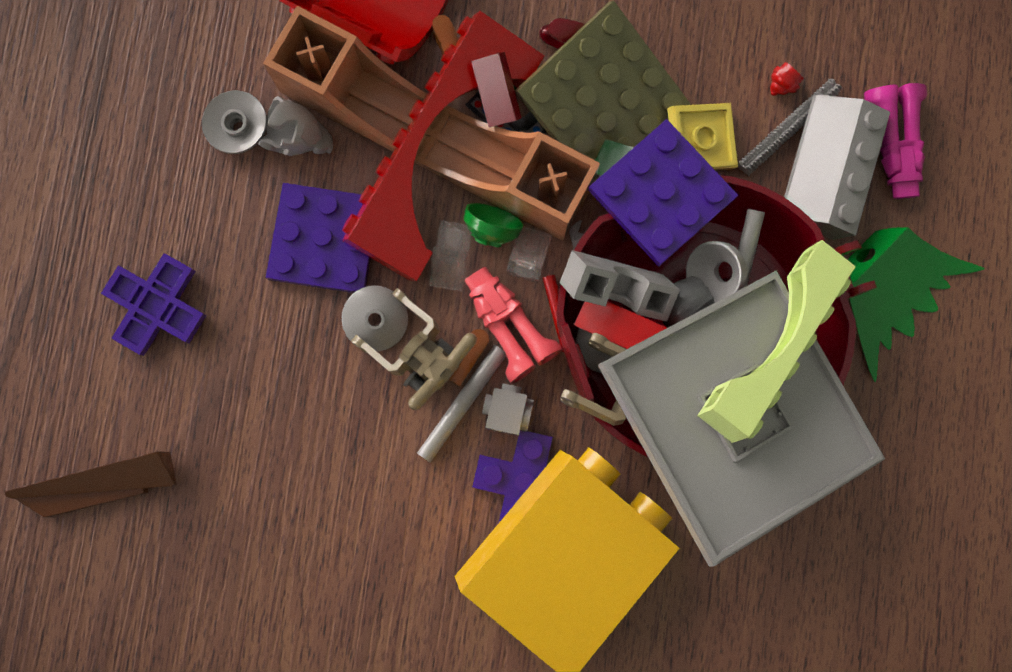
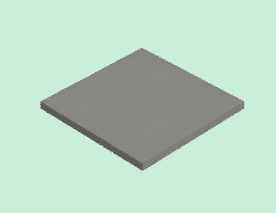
(750, 486)

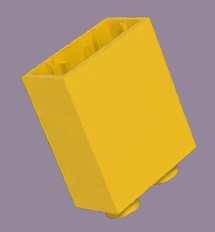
(568, 560)

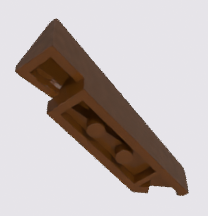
(97, 485)

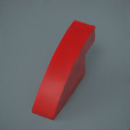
(616, 324)

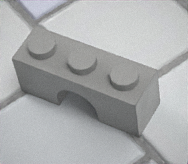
(600, 279)

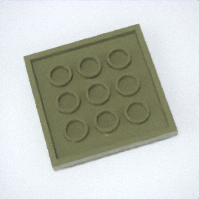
(601, 87)

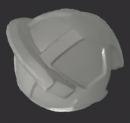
(294, 130)

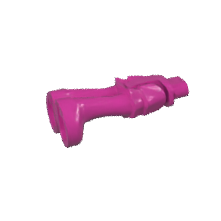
(904, 158)

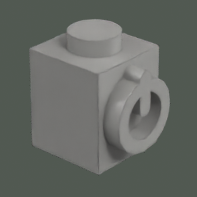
(508, 410)

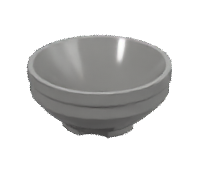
(705, 264)

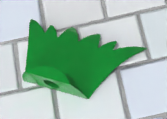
(903, 273)

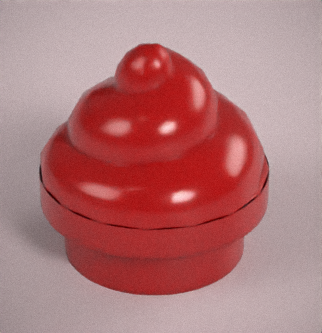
(785, 80)

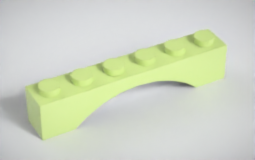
(813, 286)

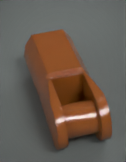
(444, 32)
(470, 359)

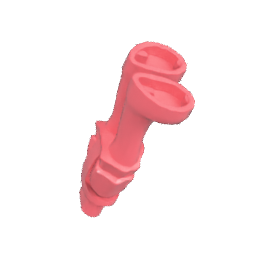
(498, 305)

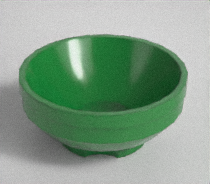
(491, 224)

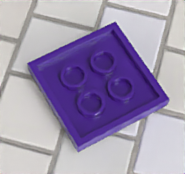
(662, 192)
(309, 241)

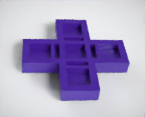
(153, 304)
(514, 477)

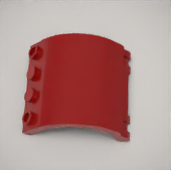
(387, 26)

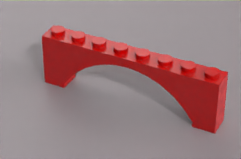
(387, 222)

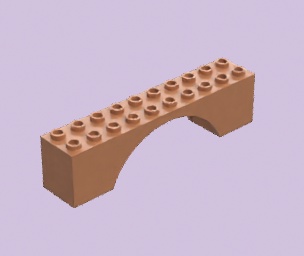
(350, 85)

